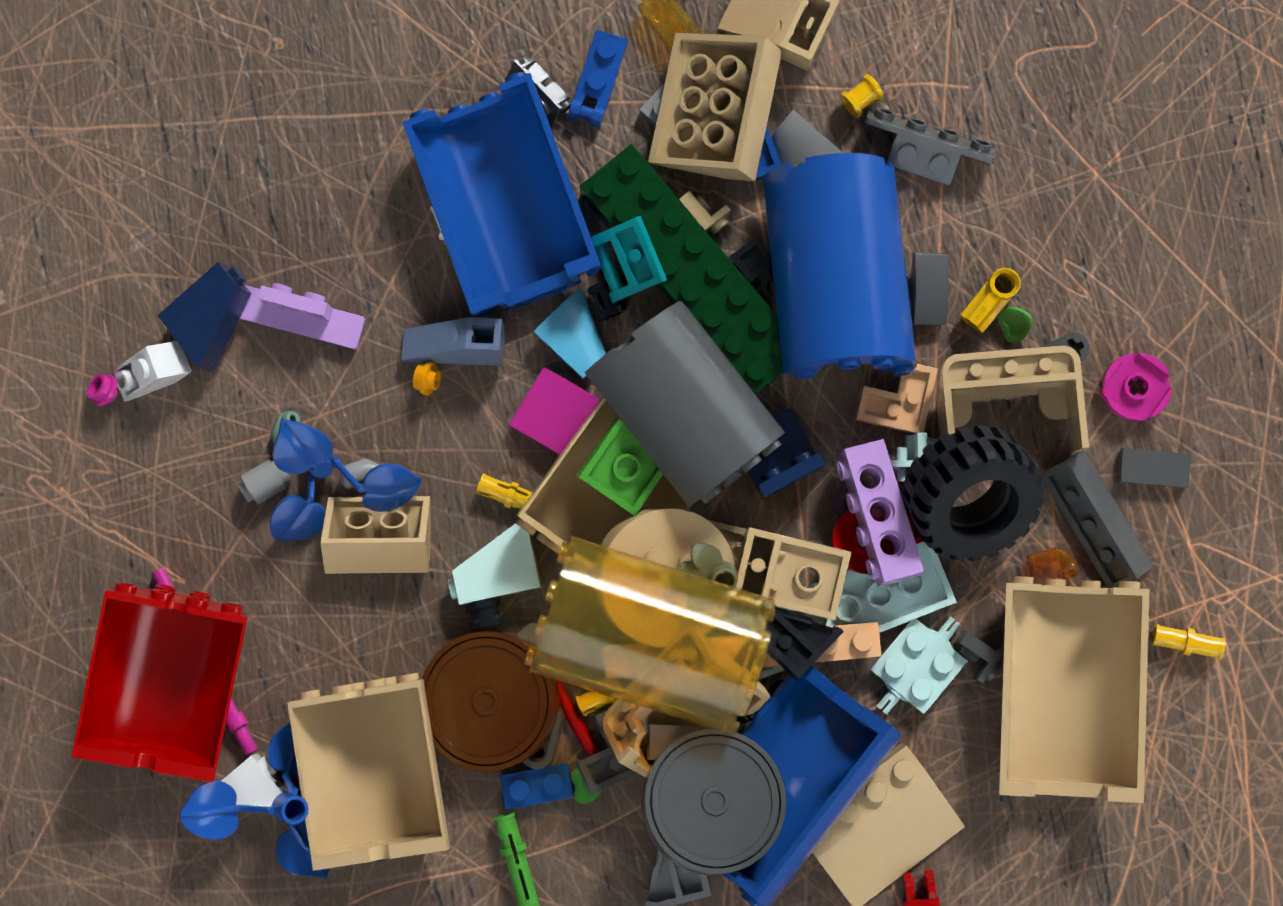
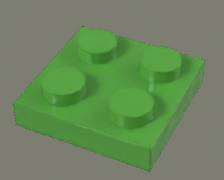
(621, 468)

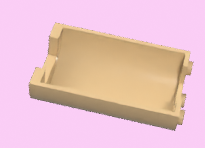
(1074, 690)

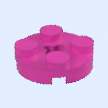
(1155, 384)

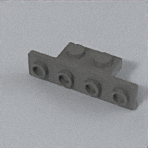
(927, 150)

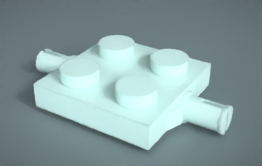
(918, 665)

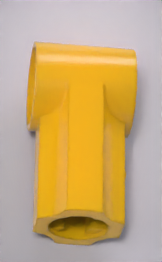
(990, 301)

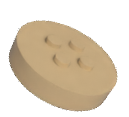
(666, 535)

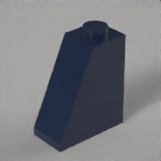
(207, 314)

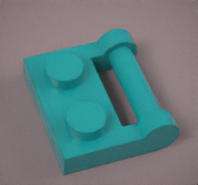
(635, 257)

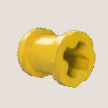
(861, 96)

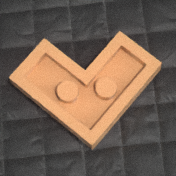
(900, 410)

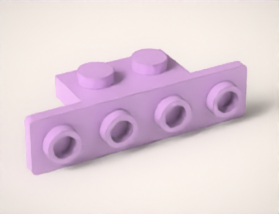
(302, 315)

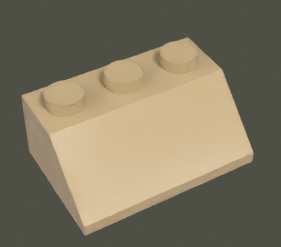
(375, 541)

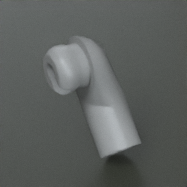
(358, 470)

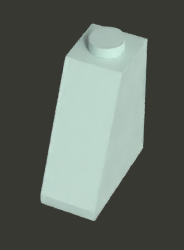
(497, 569)

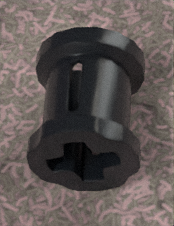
(601, 296)

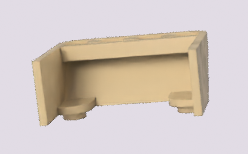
(1047, 372)

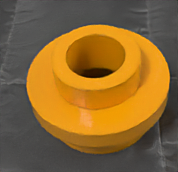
(427, 378)

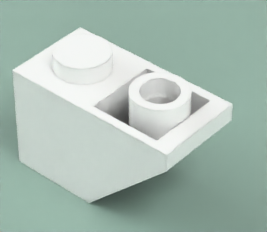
(151, 370)
(255, 782)

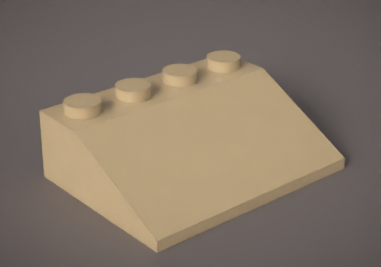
(716, 105)
(886, 828)

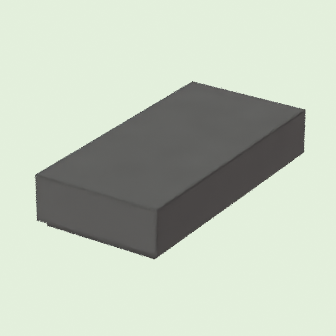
(1154, 468)

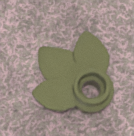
(708, 563)

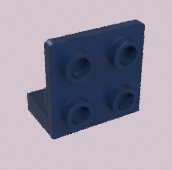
(789, 461)

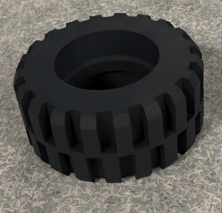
(954, 466)

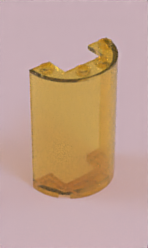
(652, 635)

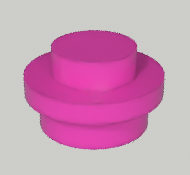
(102, 389)

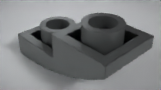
(930, 288)

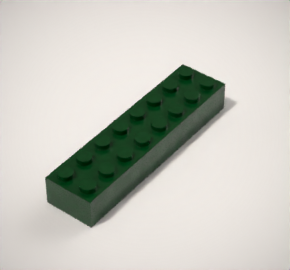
(693, 265)

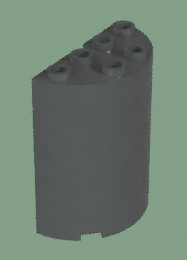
(686, 404)

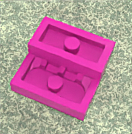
(553, 411)

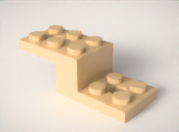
(772, 565)

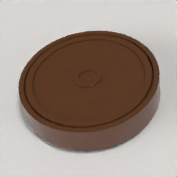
(487, 703)

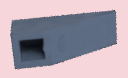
(456, 342)

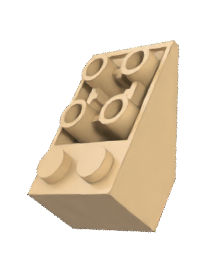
(790, 24)

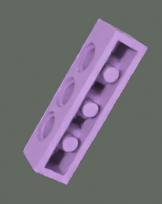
(874, 460)

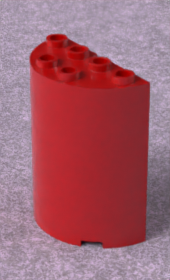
(160, 681)

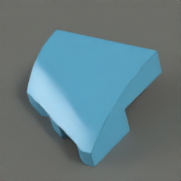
(573, 334)

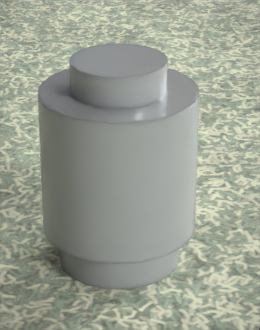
(263, 482)

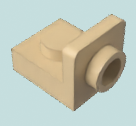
(700, 211)

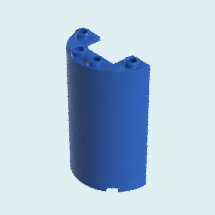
(503, 198)
(839, 265)
(825, 755)

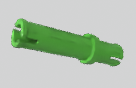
(507, 825)

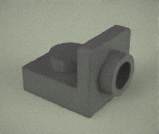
(976, 649)

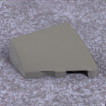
(798, 140)

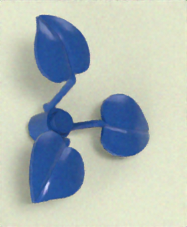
(306, 448)
(213, 816)

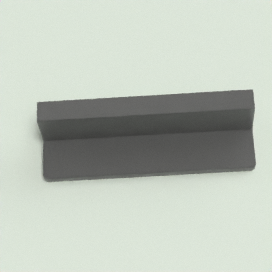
(1097, 520)

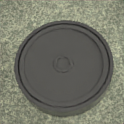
(713, 802)

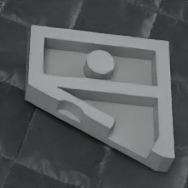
(675, 885)

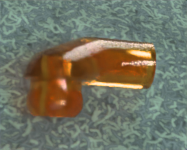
(1056, 559)

